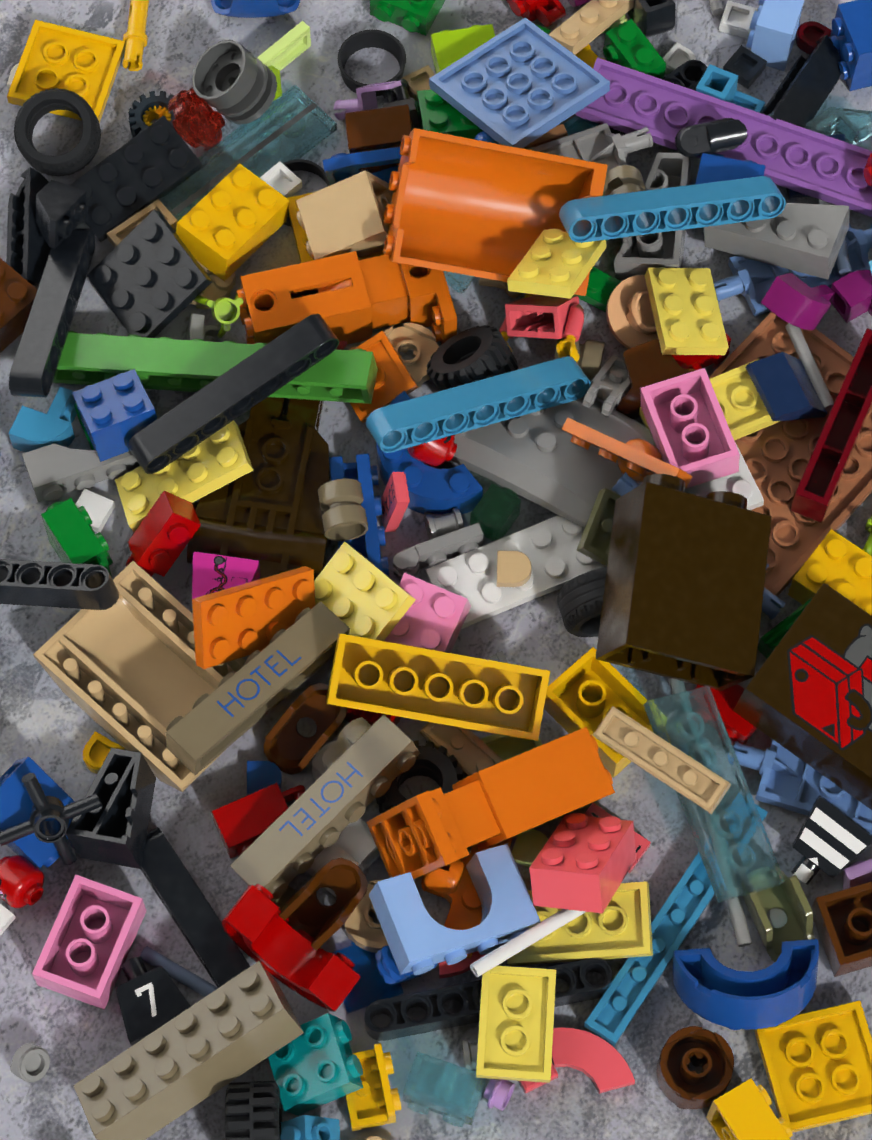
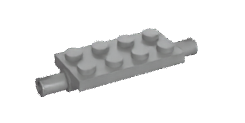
(599, 145)

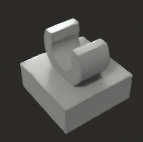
(197, 330)

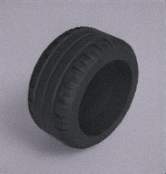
(35, 109)
(582, 602)

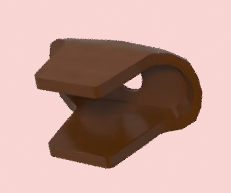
(646, 367)
(287, 746)
(322, 920)

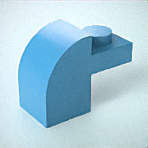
(723, 86)
(37, 429)

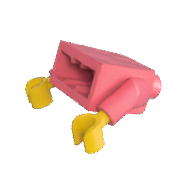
(545, 318)

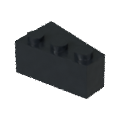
(119, 827)

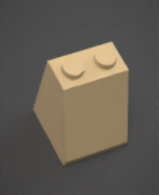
(346, 217)

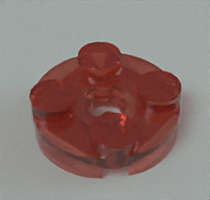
(196, 120)

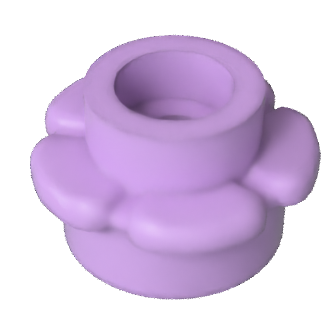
(499, 1093)

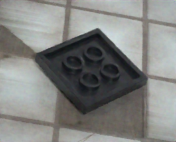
(149, 277)

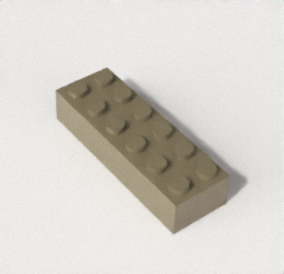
(189, 1058)

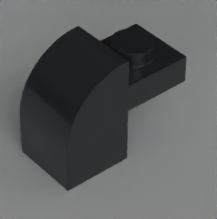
(653, 16)

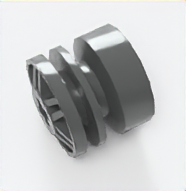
(234, 82)

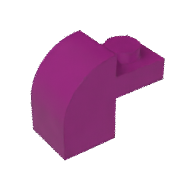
(853, 294)
(798, 302)

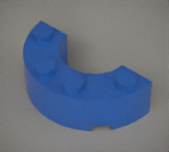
(428, 487)
(743, 997)

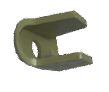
(791, 900)

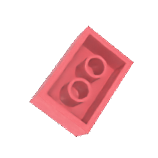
(583, 863)

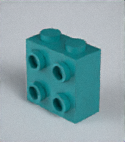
(316, 1066)

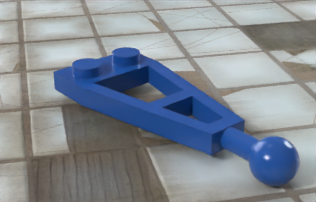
(346, 165)

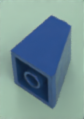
(17, 807)

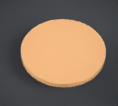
(631, 312)

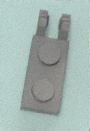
(609, 385)
(437, 550)

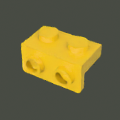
(375, 1102)

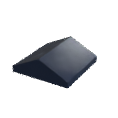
(785, 388)

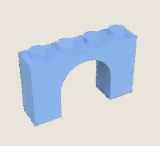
(421, 941)

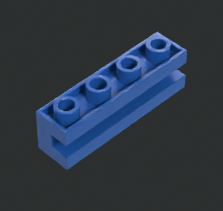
(367, 475)

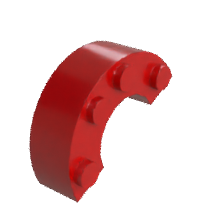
(288, 953)

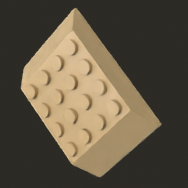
(135, 669)

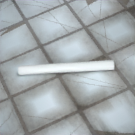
(523, 941)

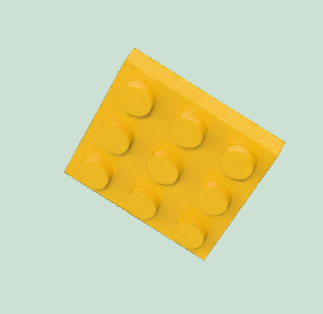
(68, 61)
(819, 1066)

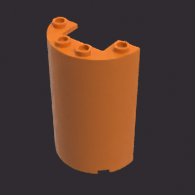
(478, 203)

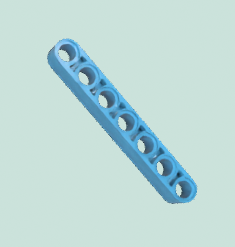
(671, 209)
(477, 404)

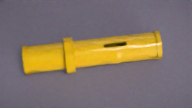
(135, 37)

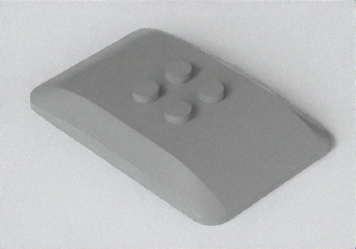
(540, 461)

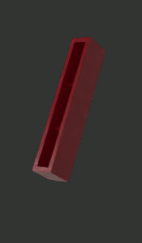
(837, 437)

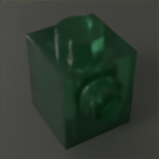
(496, 512)

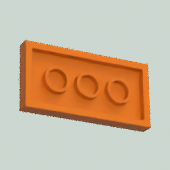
(248, 615)

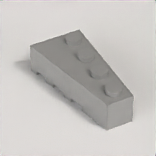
(798, 239)
(663, 248)

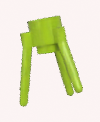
(223, 311)

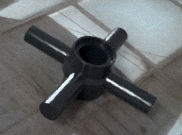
(49, 807)

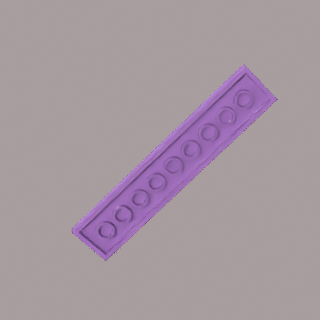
(792, 154)

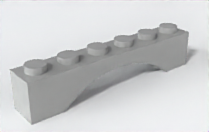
(64, 469)

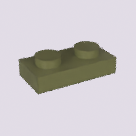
(598, 530)

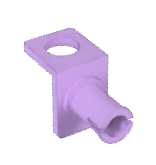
(365, 98)

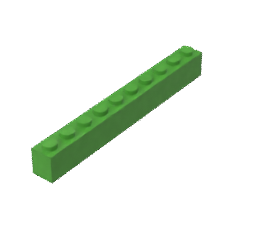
(195, 363)

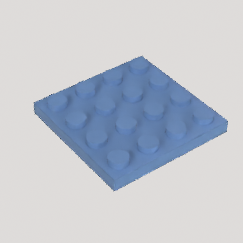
(519, 85)

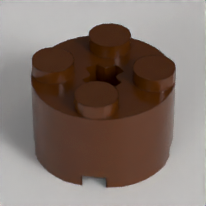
(701, 1048)

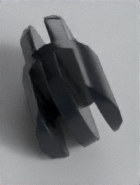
(710, 137)

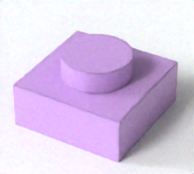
(857, 874)

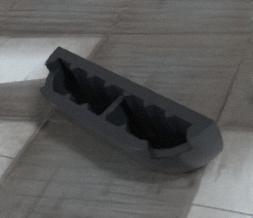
(806, 85)
(25, 243)

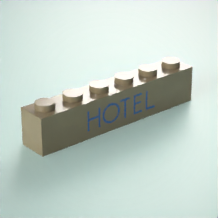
(255, 688)
(327, 808)

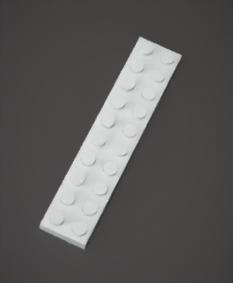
(552, 556)

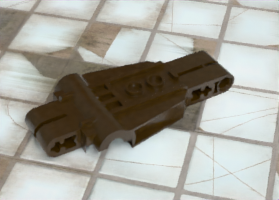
(275, 507)

